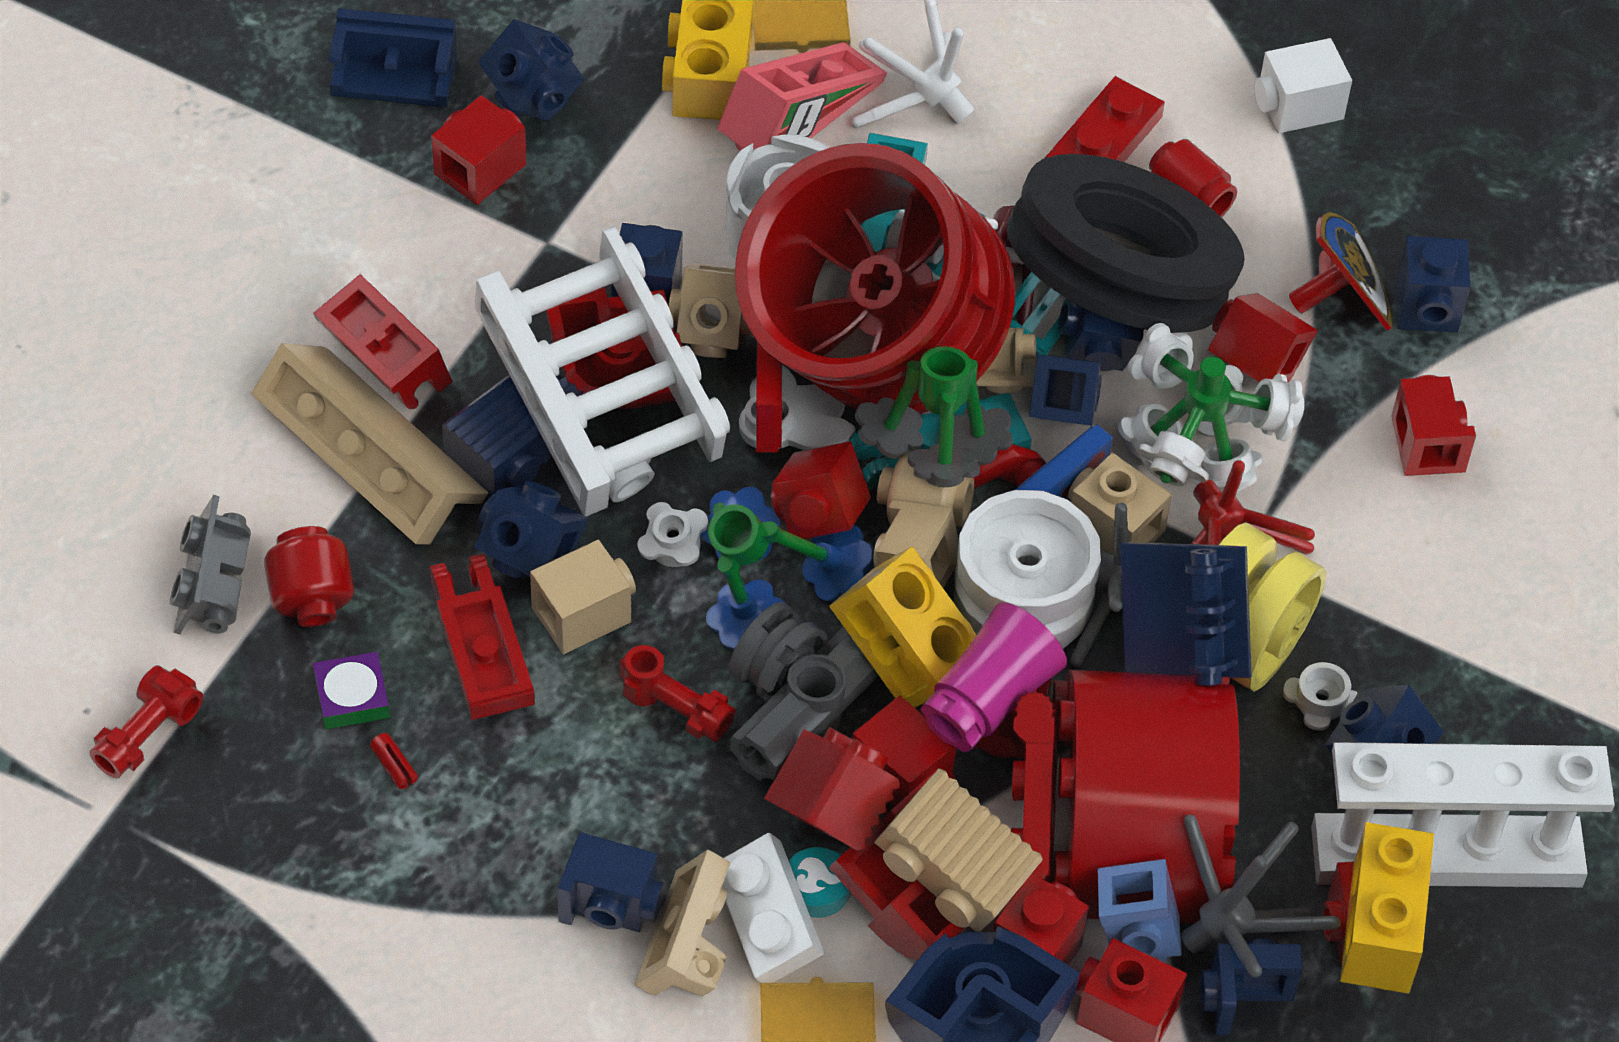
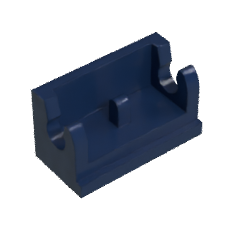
(393, 57)

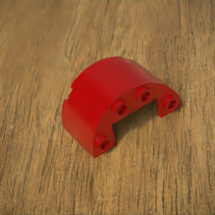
(1137, 765)

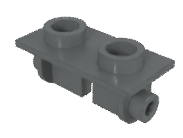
(211, 546)

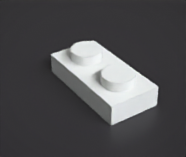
(769, 910)

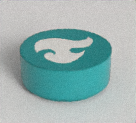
(817, 883)

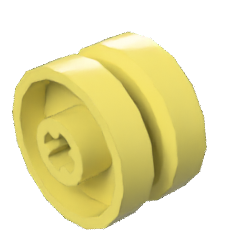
(1280, 600)

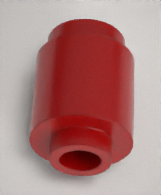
(1195, 172)

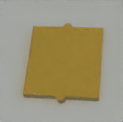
(799, 24)
(817, 1012)

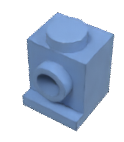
(1144, 925)

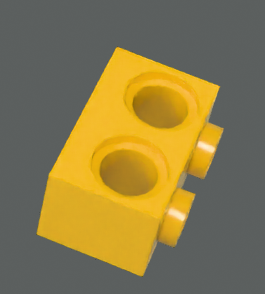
(711, 50)
(905, 625)
(1387, 907)

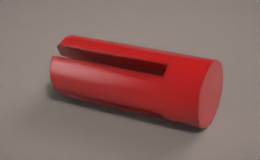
(393, 760)

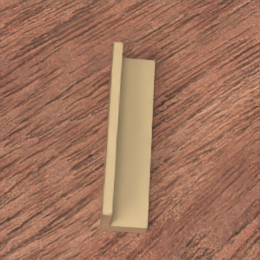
(365, 439)

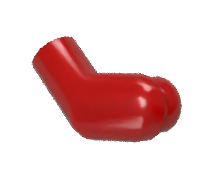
(1011, 465)

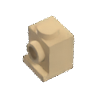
(927, 529)

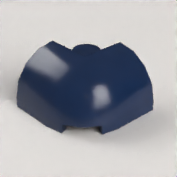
(982, 991)

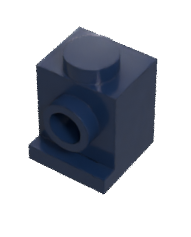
(1066, 389)
(610, 885)

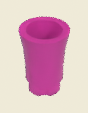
(1000, 665)

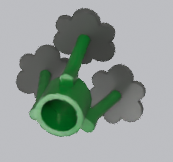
(943, 383)

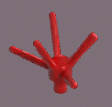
(1223, 512)

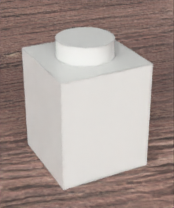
(1303, 85)

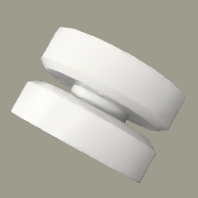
(1028, 554)

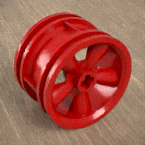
(817, 216)

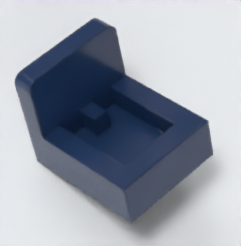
(1232, 982)

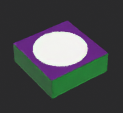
(351, 690)

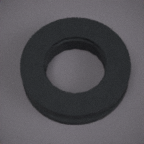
(1058, 242)

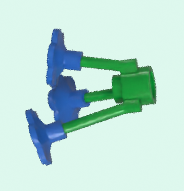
(744, 533)

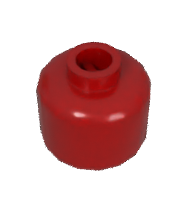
(309, 575)

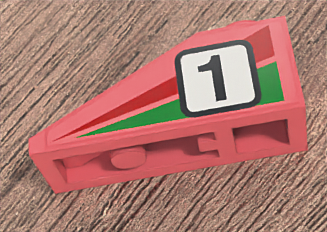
(797, 94)

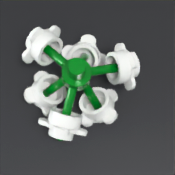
(1212, 401)

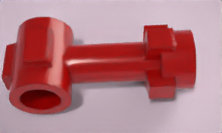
(647, 683)
(164, 696)

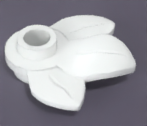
(808, 416)

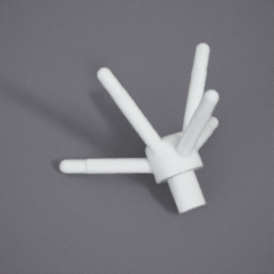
(933, 85)

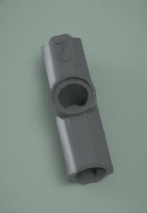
(811, 700)

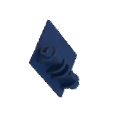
(1186, 610)

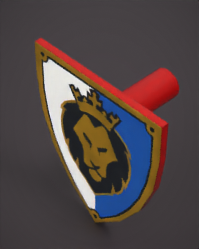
(1343, 263)

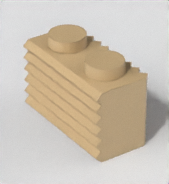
(957, 852)

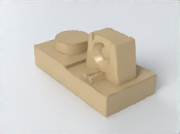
(677, 949)

